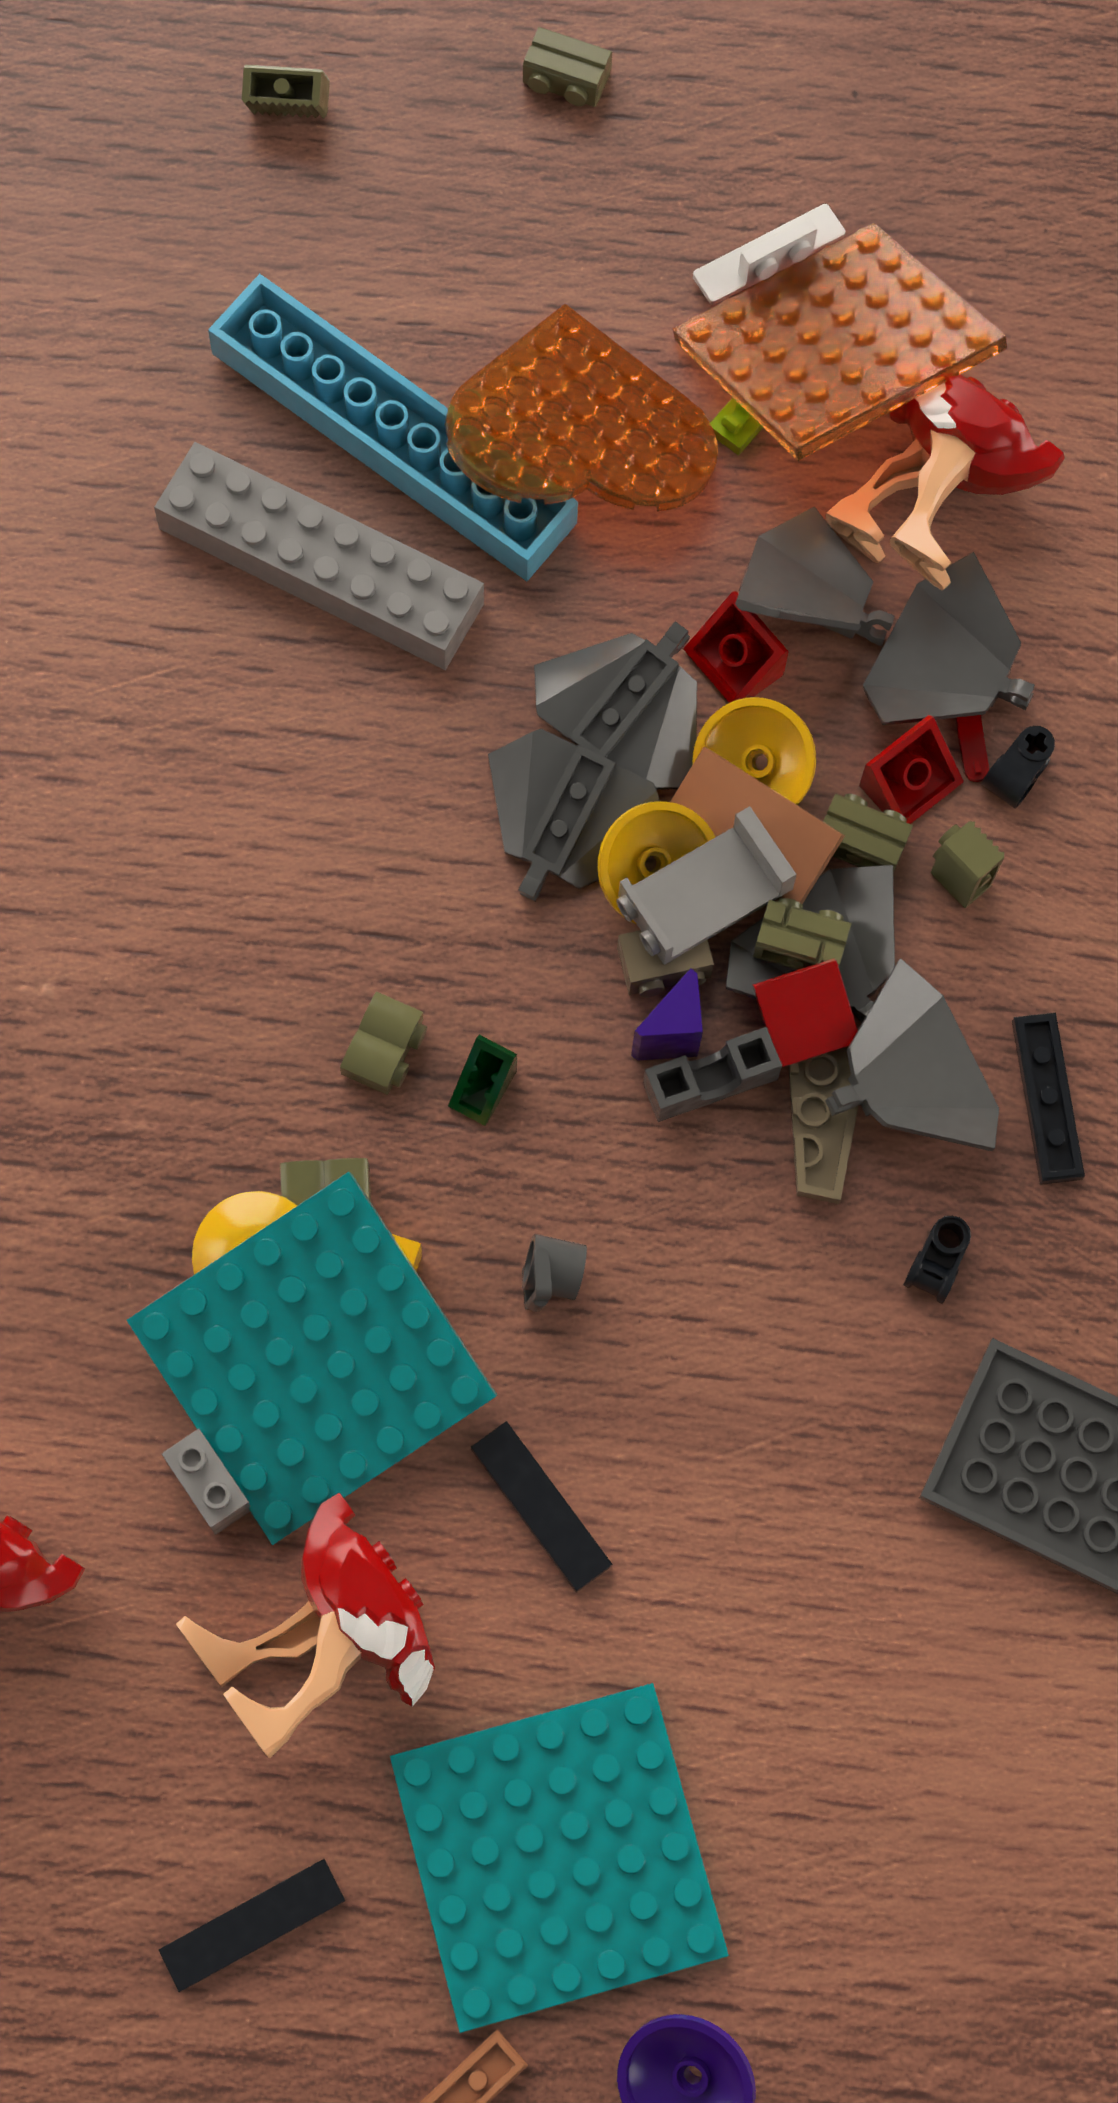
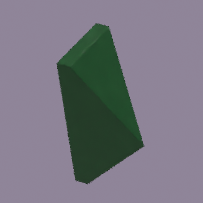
(483, 1080)

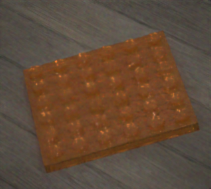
(838, 340)

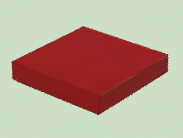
(806, 1012)

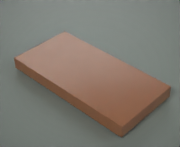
(721, 790)

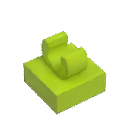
(735, 427)

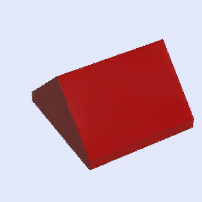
(737, 652)
(912, 772)

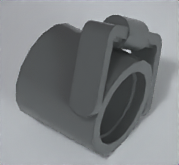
(552, 1269)

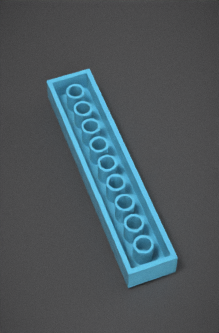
(378, 421)

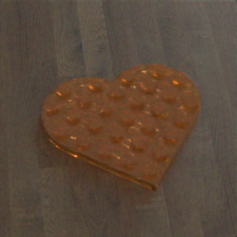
(579, 415)

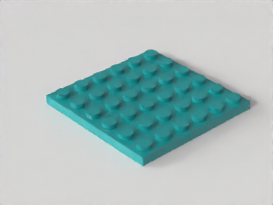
(312, 1357)
(557, 1857)

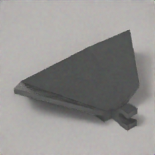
(811, 578)
(948, 653)
(625, 704)
(559, 805)
(862, 898)
(917, 1067)

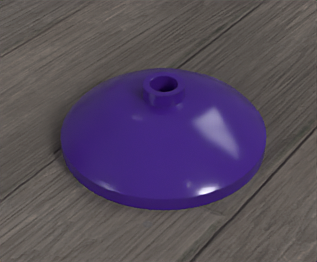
(659, 2058)

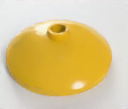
(767, 728)
(644, 831)
(235, 1222)

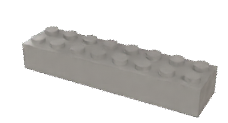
(320, 555)

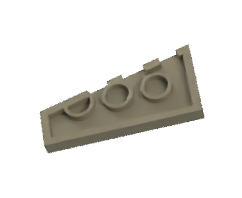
(819, 1138)

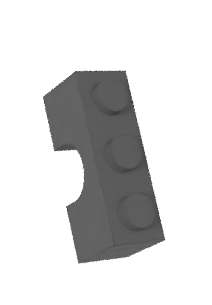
(736, 1068)

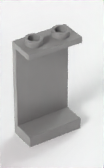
(707, 889)

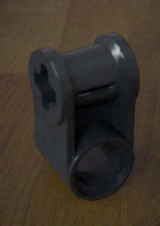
(1018, 769)
(937, 1265)

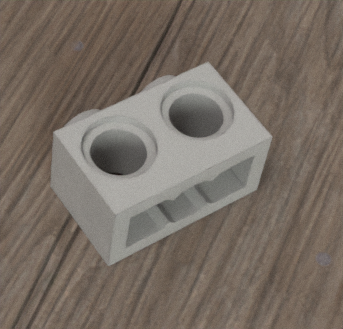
(207, 1481)

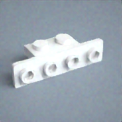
(768, 254)

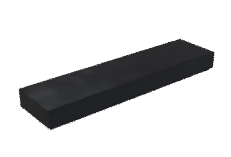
(1048, 1098)
(541, 1506)
(251, 1925)

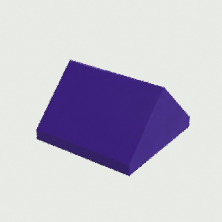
(673, 1025)

